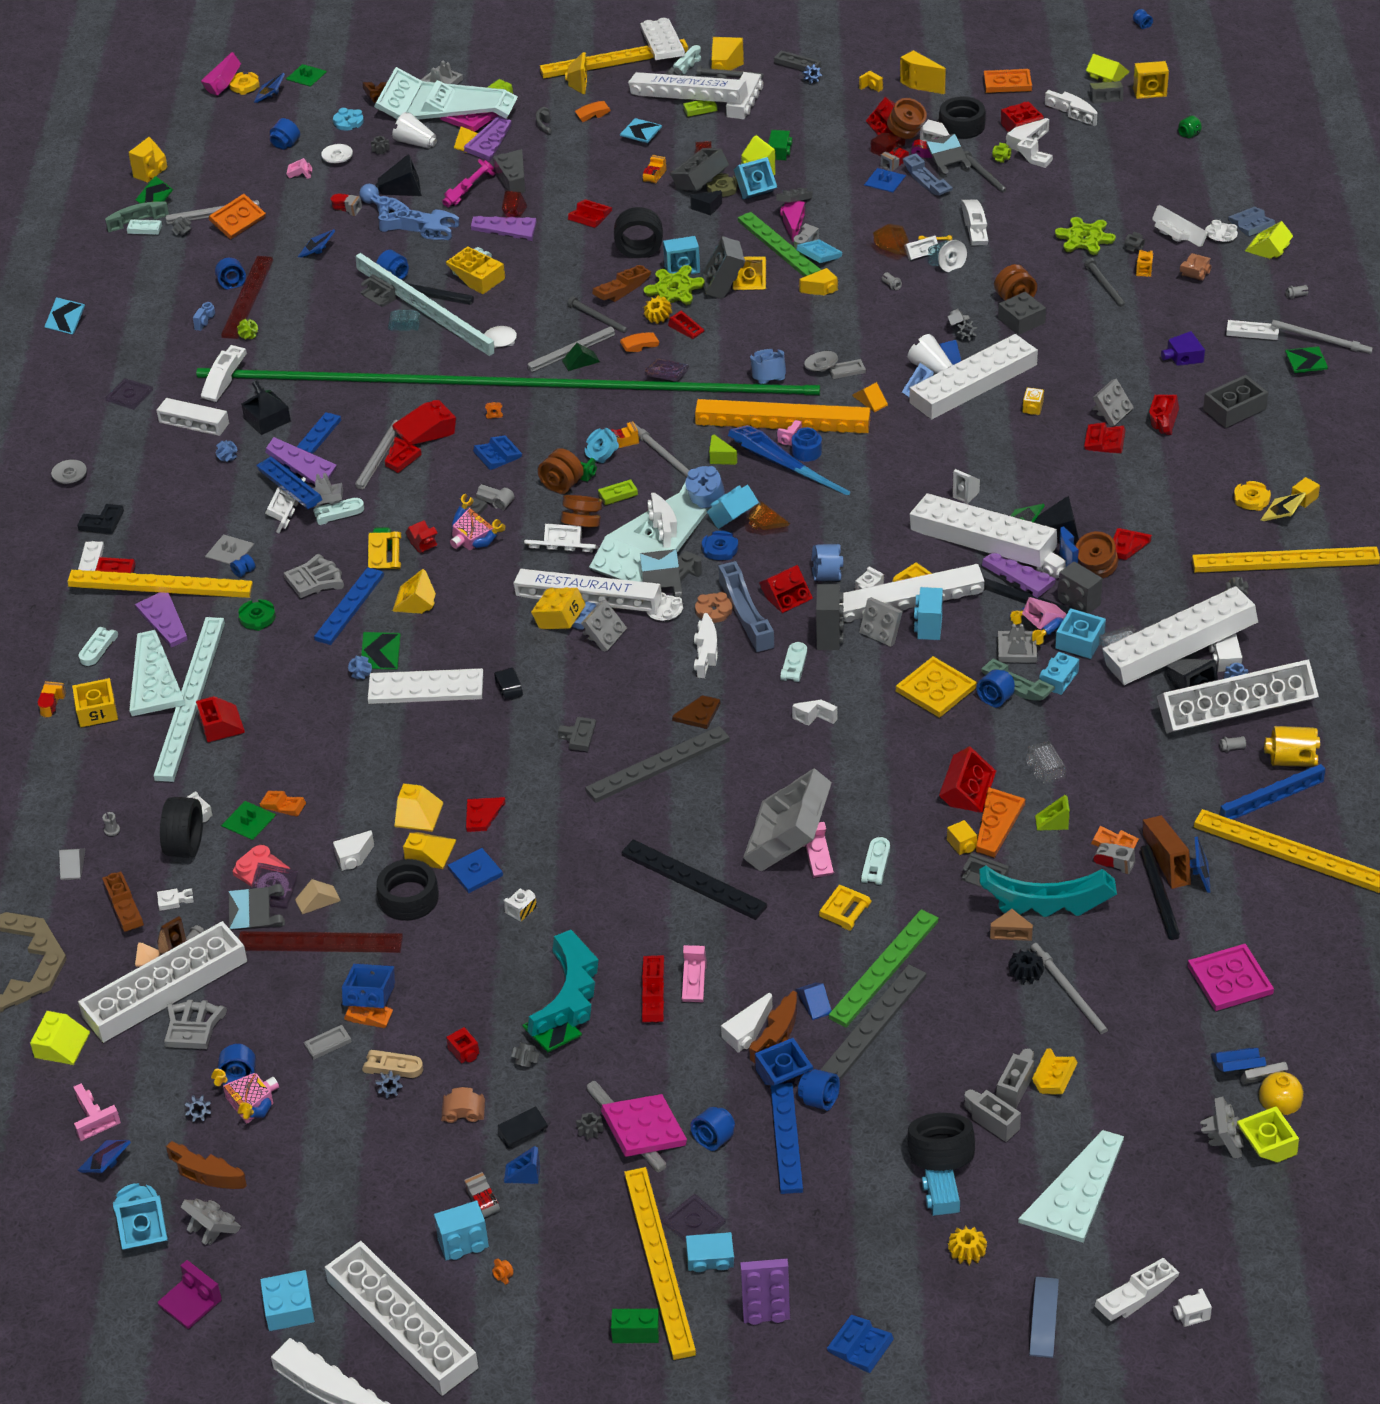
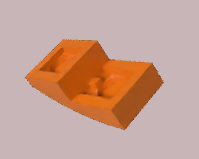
(597, 108)
(636, 342)
(279, 802)
(1106, 836)
(369, 1015)

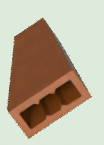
(1168, 851)

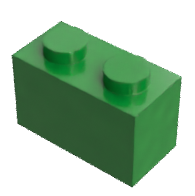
(781, 142)
(635, 1325)

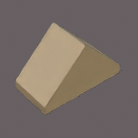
(316, 896)

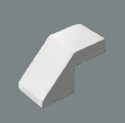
(1029, 149)
(808, 711)

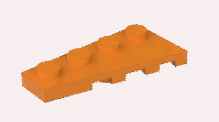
(997, 820)

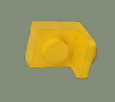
(872, 80)

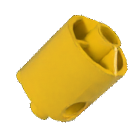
(1293, 746)

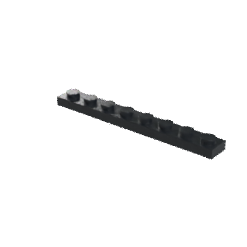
(694, 879)

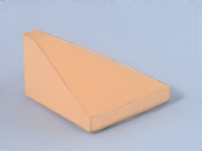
(145, 954)

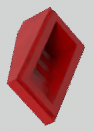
(675, 323)

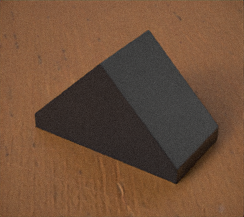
(706, 202)

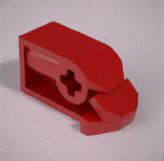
(1164, 413)

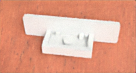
(1178, 227)
(281, 507)
(562, 536)

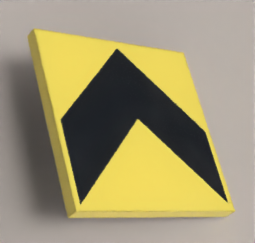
(1283, 506)

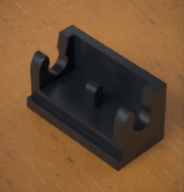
(521, 1127)

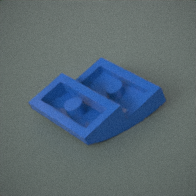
(497, 452)
(1066, 547)
(1238, 1059)
(860, 1343)

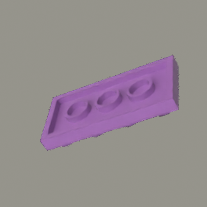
(765, 1291)

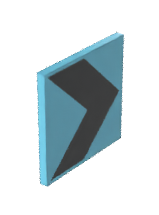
(641, 130)
(64, 315)

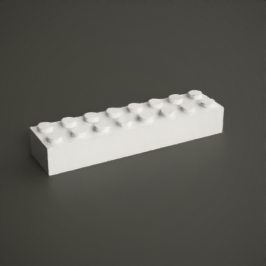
(973, 376)
(983, 530)
(1180, 635)
(1237, 696)
(162, 981)
(401, 1318)

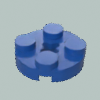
(711, 546)

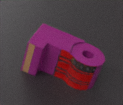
(920, 145)

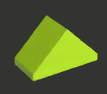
(721, 452)
(1054, 816)

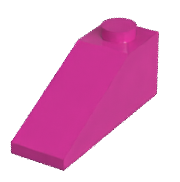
(221, 75)
(793, 216)

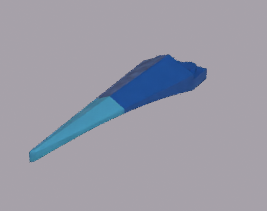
(761, 445)

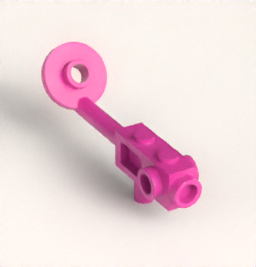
(453, 196)

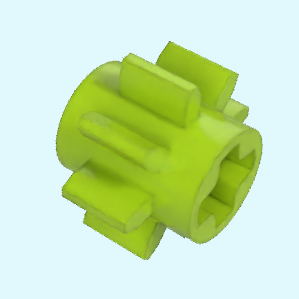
(1001, 152)
(247, 329)

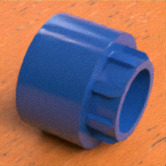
(284, 134)
(394, 263)
(230, 265)
(806, 445)
(995, 684)
(237, 1060)
(819, 1086)
(713, 1124)

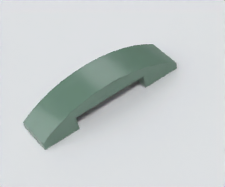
(136, 212)
(1023, 687)

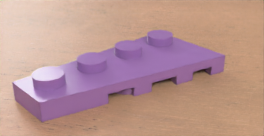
(489, 139)
(505, 226)
(299, 460)
(1023, 575)
(163, 618)

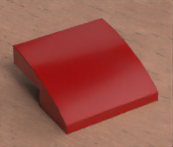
(589, 213)
(1104, 439)

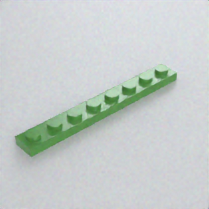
(778, 244)
(883, 968)

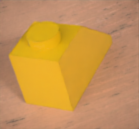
(819, 283)

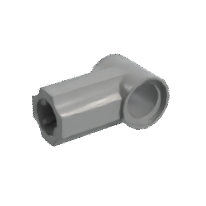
(498, 498)

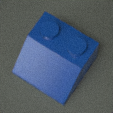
(781, 1062)

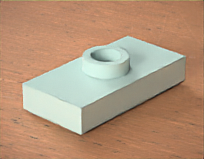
(144, 227)

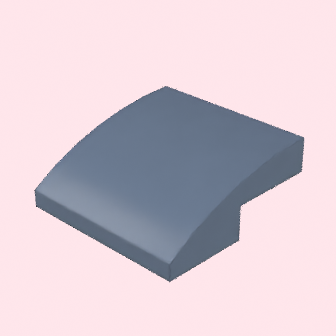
(1251, 221)

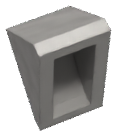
(71, 863)

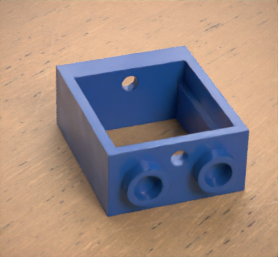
(376, 986)

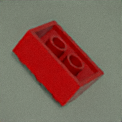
(967, 781)

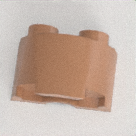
(1196, 267)
(463, 1103)

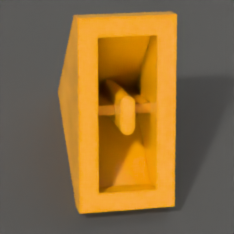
(871, 397)

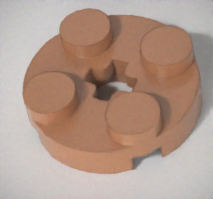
(719, 600)

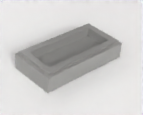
(847, 369)
(327, 1042)
(1261, 1073)

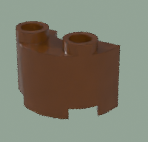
(373, 91)

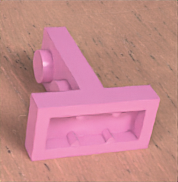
(818, 853)
(694, 973)
(96, 1119)

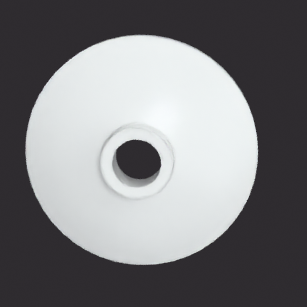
(337, 153)
(957, 257)

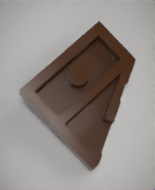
(699, 712)

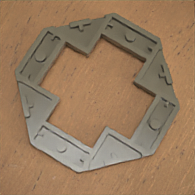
(43, 944)

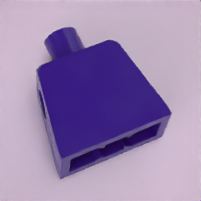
(1184, 350)

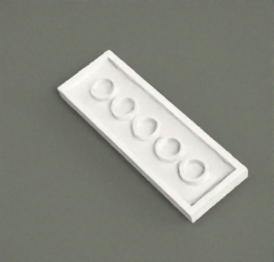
(662, 39)
(425, 686)

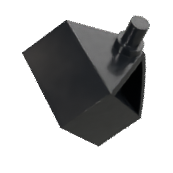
(265, 410)

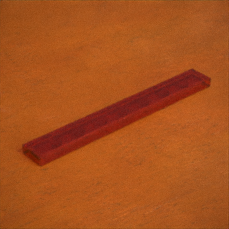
(247, 296)
(321, 941)

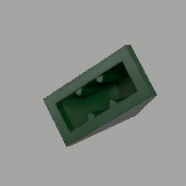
(579, 357)

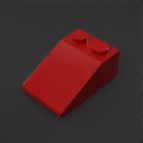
(426, 423)

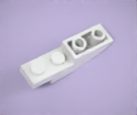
(1073, 105)
(976, 221)
(221, 372)
(663, 518)
(706, 646)
(1138, 1291)

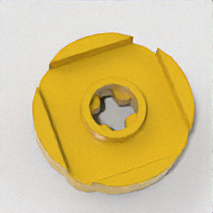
(244, 83)
(1243, 496)

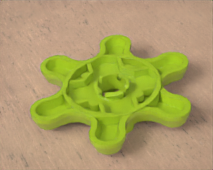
(1079, 229)
(679, 280)

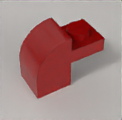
(421, 536)

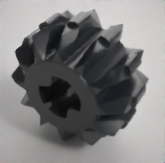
(1026, 966)

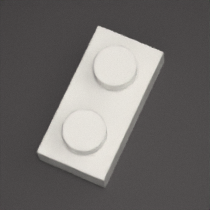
(919, 248)

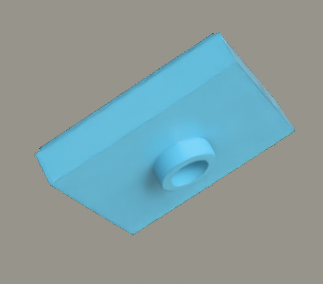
(819, 251)

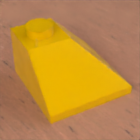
(727, 53)
(577, 74)
(752, 275)
(415, 595)
(417, 808)
(428, 848)

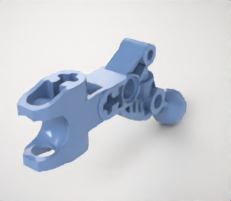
(402, 218)

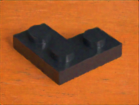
(102, 523)

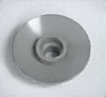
(821, 361)
(69, 471)

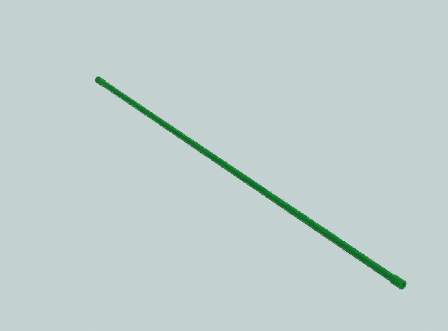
(512, 381)

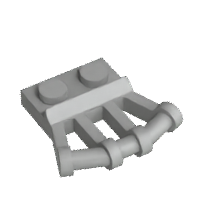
(304, 578)
(192, 1034)

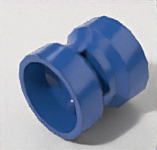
(1142, 19)
(241, 566)

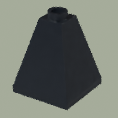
(400, 179)
(1059, 516)
(1191, 672)

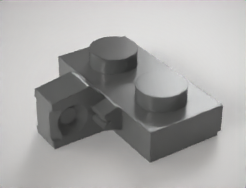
(578, 735)

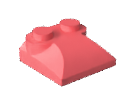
(247, 864)

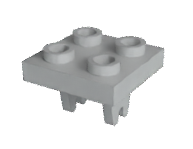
(444, 74)
(1112, 402)
(330, 493)
(880, 621)
(603, 626)
(1016, 646)
(1224, 1128)
(210, 1217)

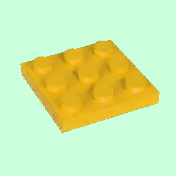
(936, 686)

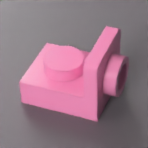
(298, 168)
(785, 436)

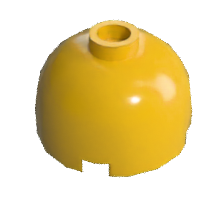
(1283, 1091)

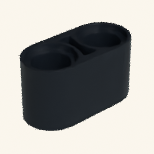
(508, 683)

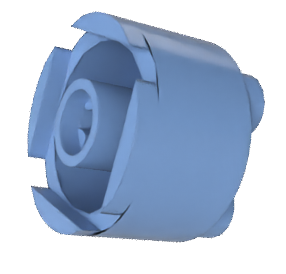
(768, 365)
(704, 486)
(826, 562)

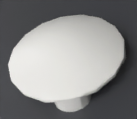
(1221, 231)
(501, 336)
(668, 608)

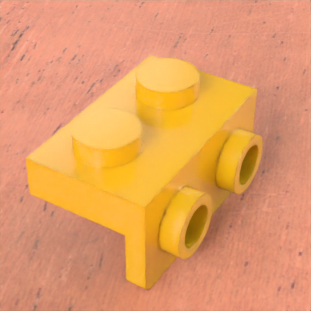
(1053, 1073)

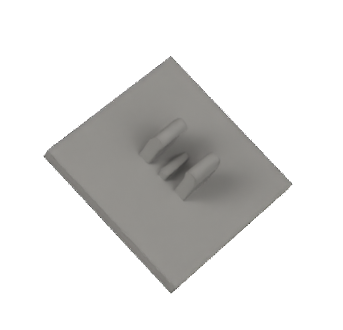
(229, 549)

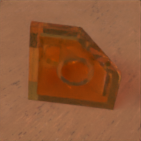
(891, 238)
(765, 517)

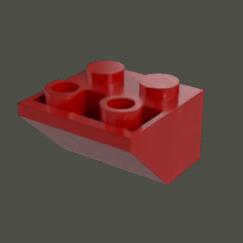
(1019, 115)
(879, 116)
(786, 589)
(219, 718)

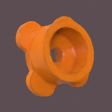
(494, 406)
(502, 1270)

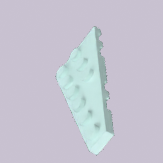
(153, 679)
(1073, 1197)

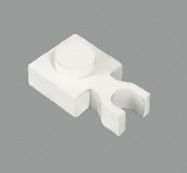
(171, 898)

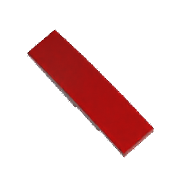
(653, 989)

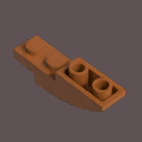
(624, 284)
(122, 901)
(779, 1025)
(208, 1171)

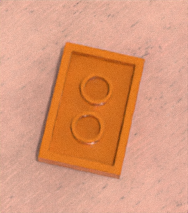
(1007, 80)
(237, 216)

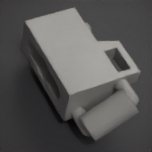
(957, 317)

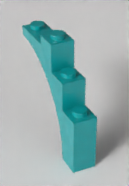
(1047, 898)
(572, 1002)

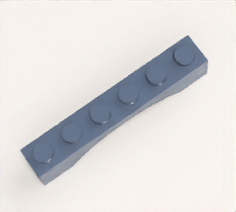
(754, 624)

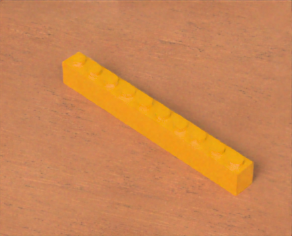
(782, 415)

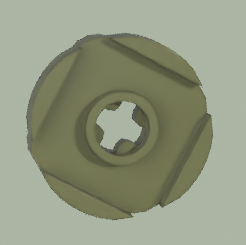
(724, 183)

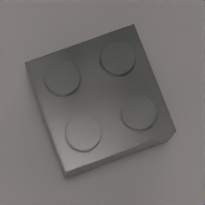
(1021, 313)
(1079, 588)

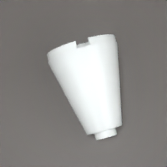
(413, 132)
(929, 354)

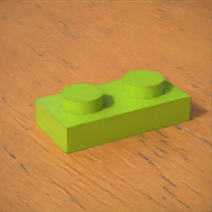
(699, 107)
(617, 492)

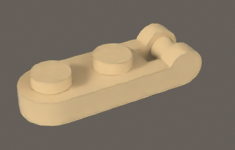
(401, 1064)

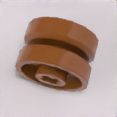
(906, 118)
(1014, 281)
(560, 471)
(581, 510)
(1097, 553)

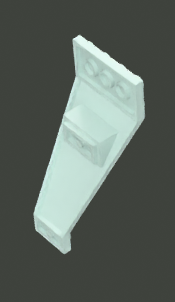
(438, 99)
(621, 549)

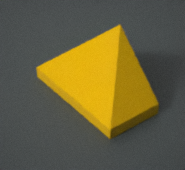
(463, 138)

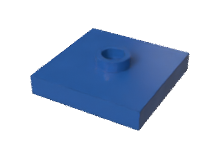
(475, 870)

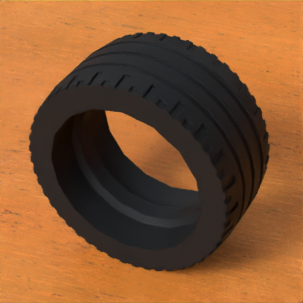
(963, 107)
(635, 217)
(181, 827)
(407, 907)
(941, 1141)

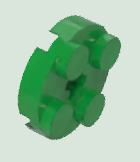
(257, 622)

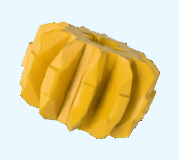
(657, 309)
(967, 1245)

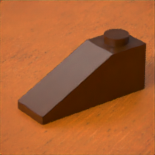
(171, 935)

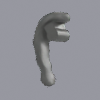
(543, 115)

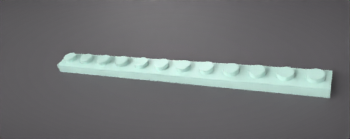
(427, 306)
(192, 692)

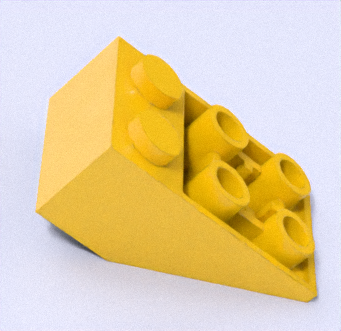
(922, 73)
(477, 269)

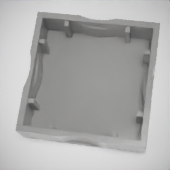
(787, 820)

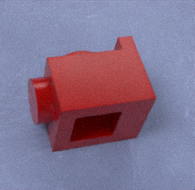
(464, 1050)

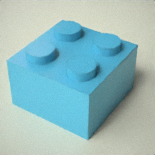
(755, 178)
(680, 253)
(732, 505)
(928, 613)
(1080, 633)
(141, 1222)
(461, 1230)
(287, 1300)

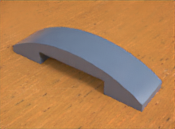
(924, 177)
(1044, 1317)

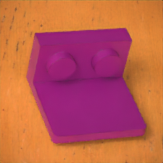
(191, 1297)

